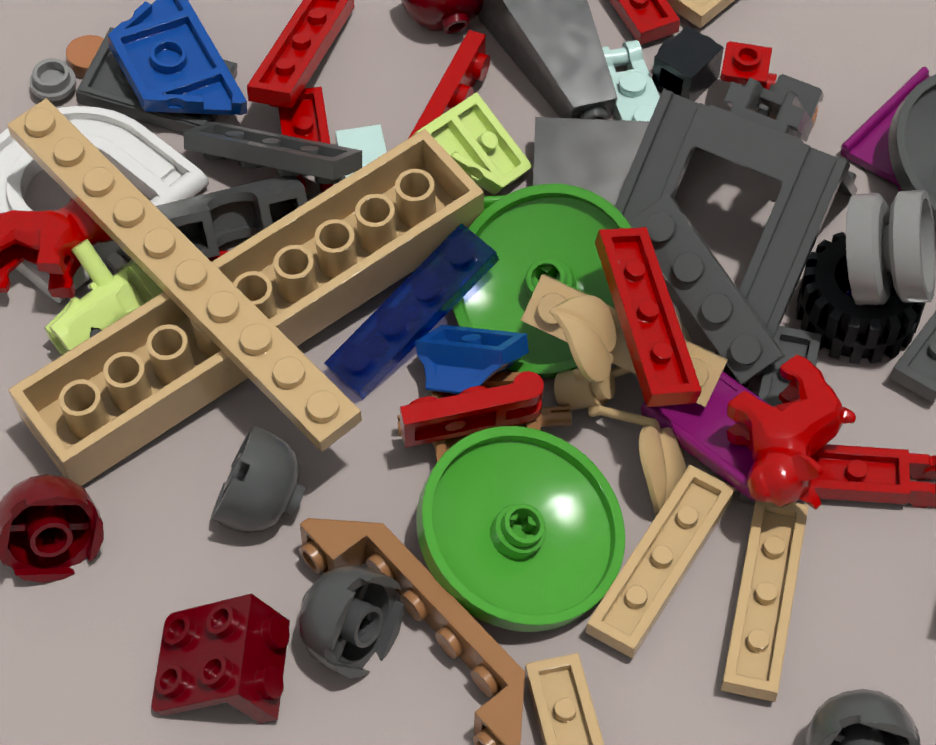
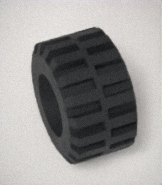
(843, 325)

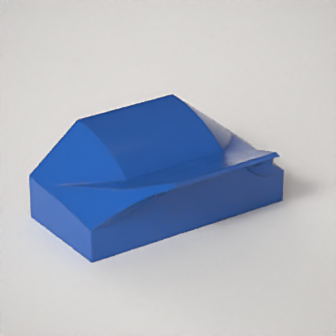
(467, 356)

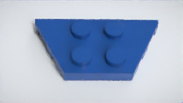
(174, 62)

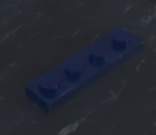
(412, 311)

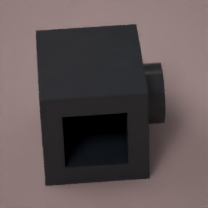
(687, 64)

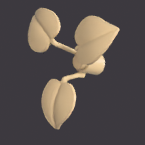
(591, 339)

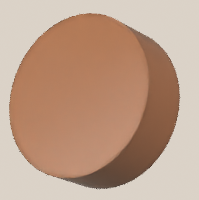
(81, 53)

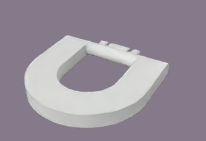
(130, 147)

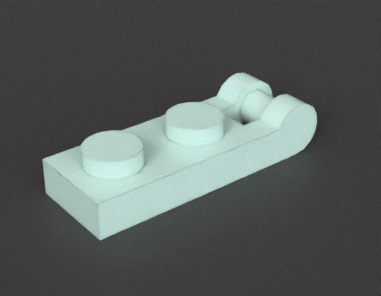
(633, 87)

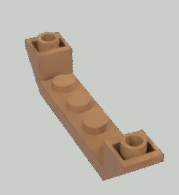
(493, 670)

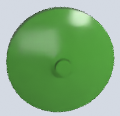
(534, 234)
(520, 528)

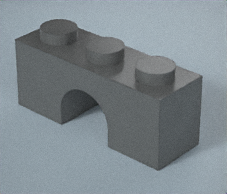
(234, 212)

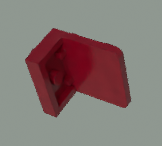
(223, 655)

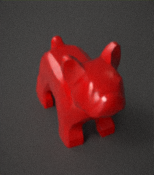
(47, 242)
(788, 434)

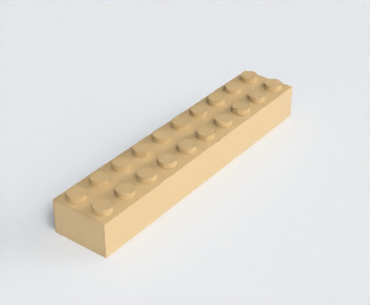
(298, 272)

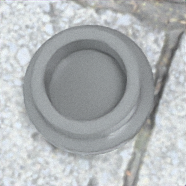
(52, 80)

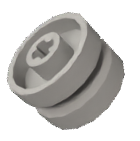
(891, 248)

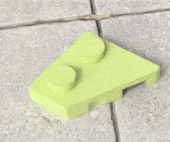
(479, 144)

